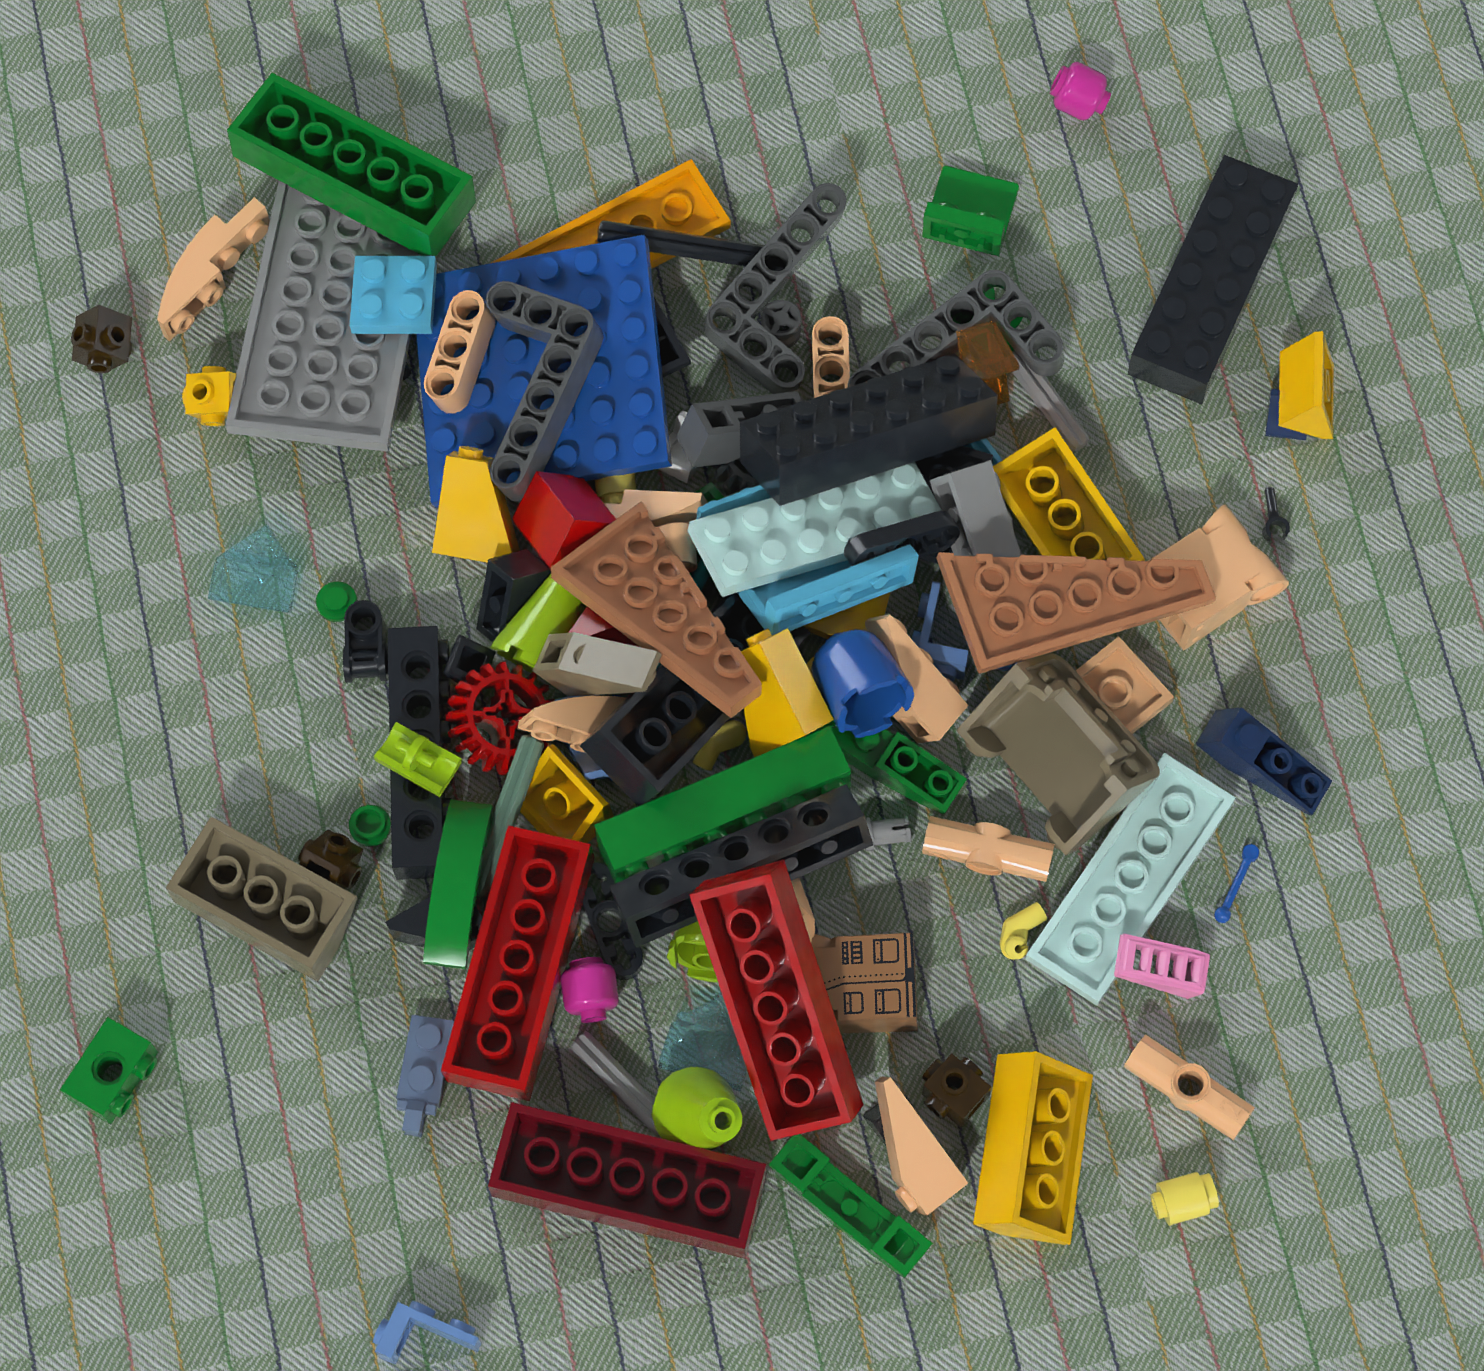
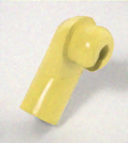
(729, 736)
(1016, 928)

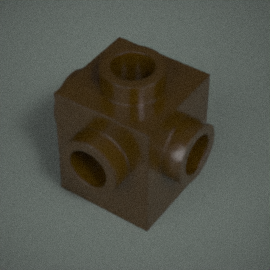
(101, 339)
(333, 858)
(959, 1103)

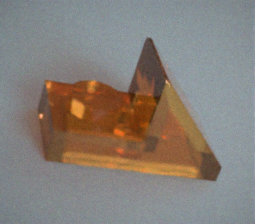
(988, 356)

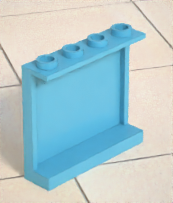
(822, 591)

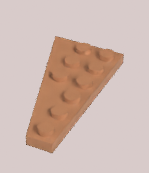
(653, 600)
(1048, 603)

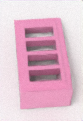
(1188, 970)

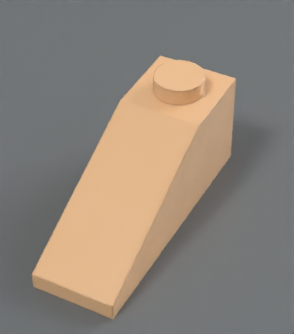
(915, 1157)

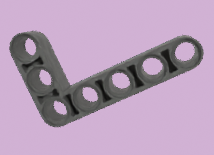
(767, 284)
(973, 300)
(545, 381)

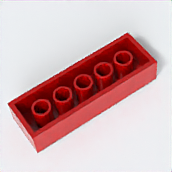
(518, 963)
(777, 1000)

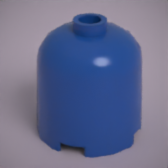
(860, 682)

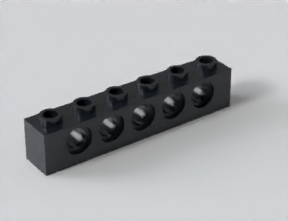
(406, 651)
(802, 836)

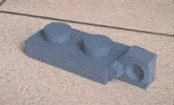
(421, 1075)

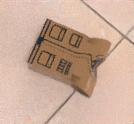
(870, 981)

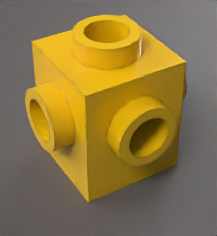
(209, 395)

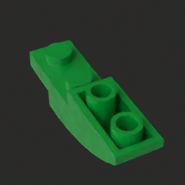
(901, 767)

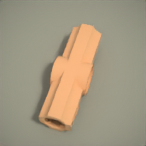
(988, 848)
(1214, 1102)

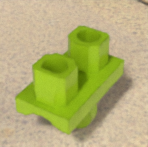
(418, 759)

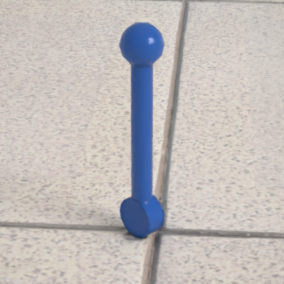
(1249, 854)

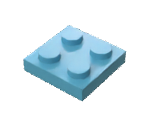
(393, 295)

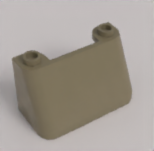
(1061, 747)

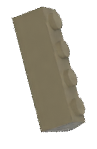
(263, 898)

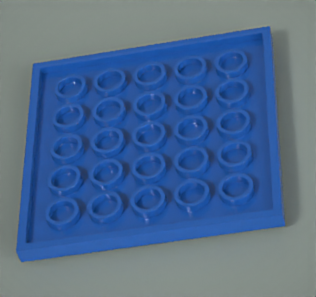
(621, 409)

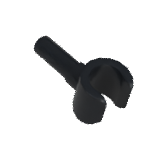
(1273, 516)

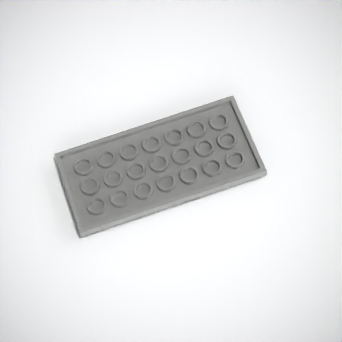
(299, 362)

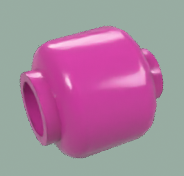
(1080, 91)
(589, 989)

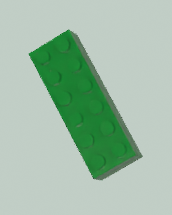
(352, 166)
(722, 804)

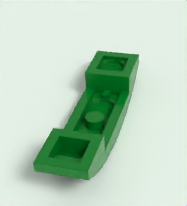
(456, 884)
(849, 1206)

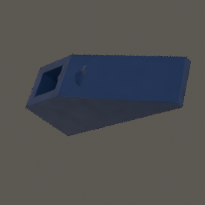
(1263, 759)

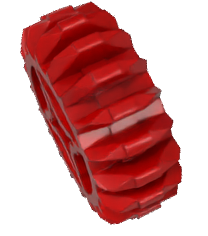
(467, 720)

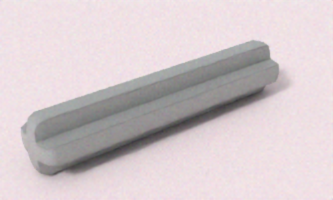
(1052, 406)
(615, 1077)

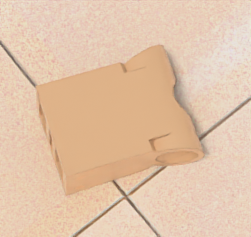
(1235, 569)

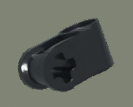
(366, 650)

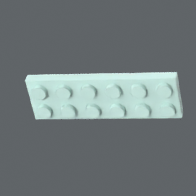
(777, 542)
(1130, 878)

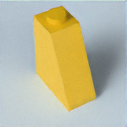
(472, 510)
(789, 696)

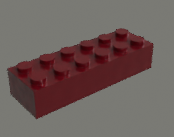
(628, 1180)

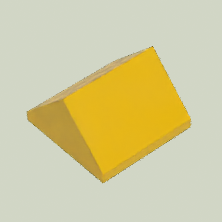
(1307, 387)
(563, 800)

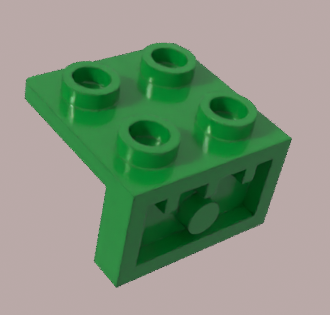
(970, 210)

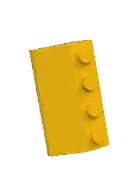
(1061, 503)
(1033, 1148)

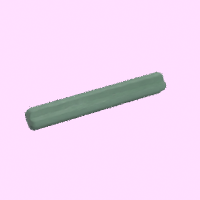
(509, 806)

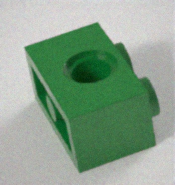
(109, 1047)

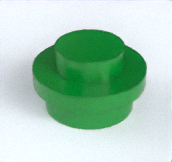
(334, 600)
(369, 825)

